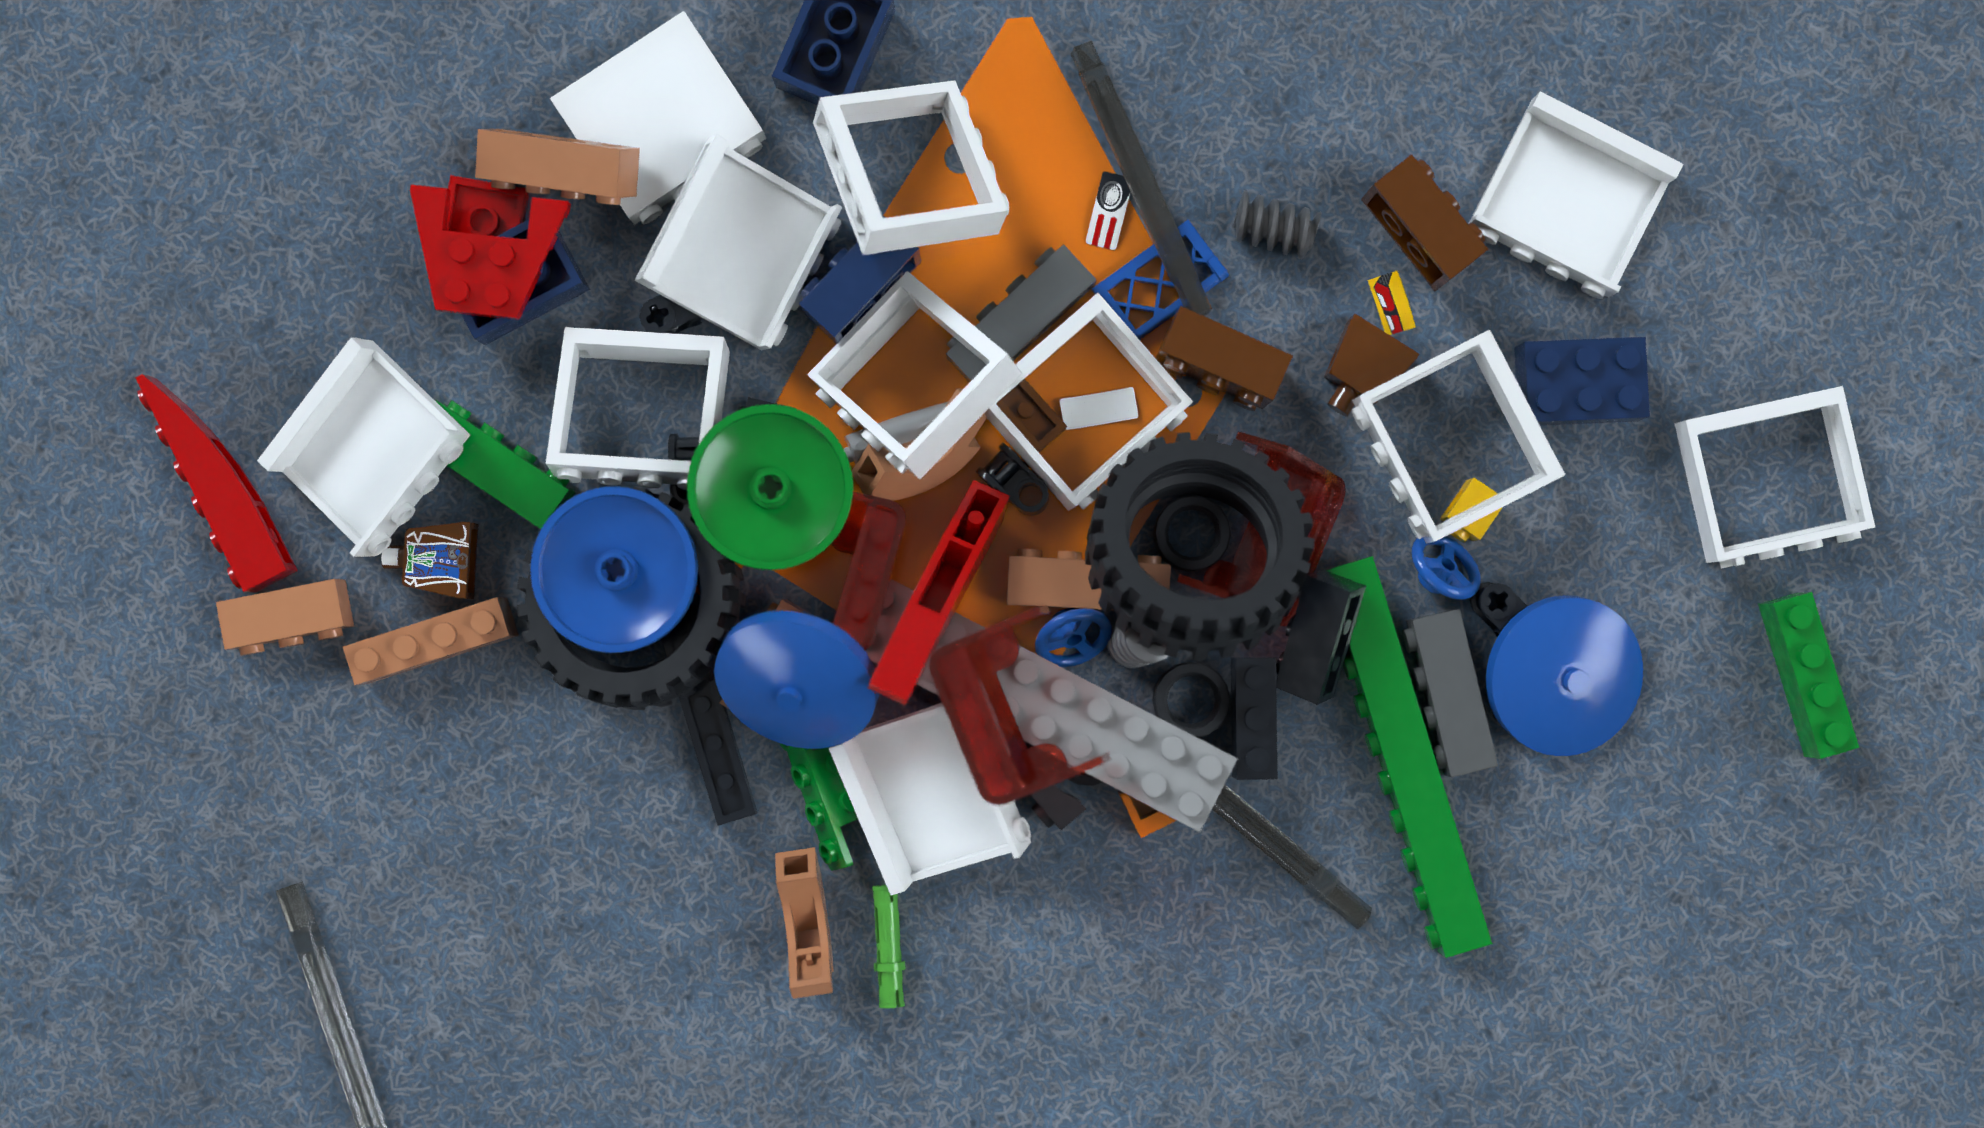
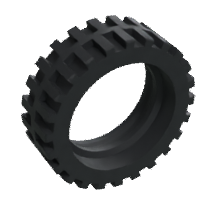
(1217, 473)
(662, 680)

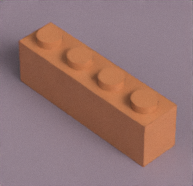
(558, 164)
(1064, 579)
(430, 641)

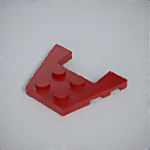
(483, 271)

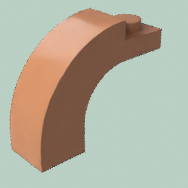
(881, 479)
(805, 922)

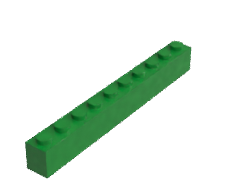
(1410, 773)

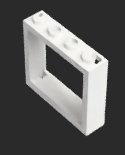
(919, 229)
(868, 338)
(632, 347)
(1138, 356)
(1514, 409)
(1845, 461)

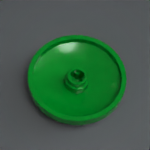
(770, 487)

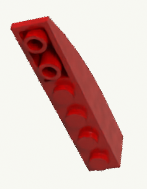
(220, 490)
(939, 592)

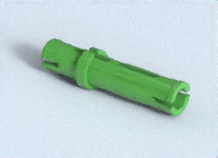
(889, 960)

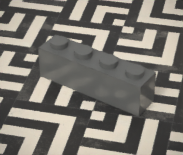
(1028, 309)
(1450, 692)

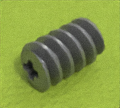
(1275, 225)
(1129, 653)

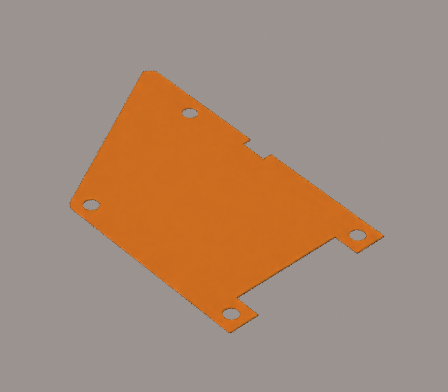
(1051, 176)

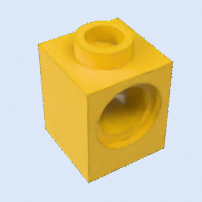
(1468, 496)

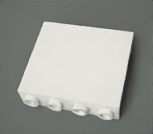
(667, 102)
(1573, 195)
(739, 245)
(366, 445)
(922, 800)

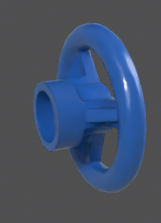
(1442, 574)
(1068, 630)

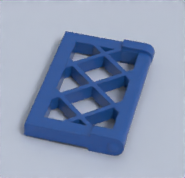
(1129, 270)

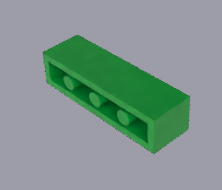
(507, 472)
(1808, 675)

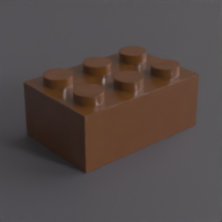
(1424, 222)
(1222, 359)

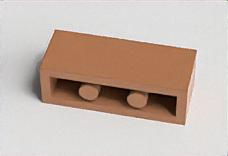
(285, 616)

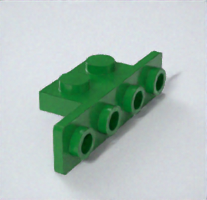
(826, 801)

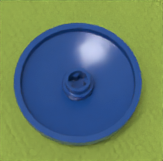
(614, 569)
(1564, 675)
(796, 679)

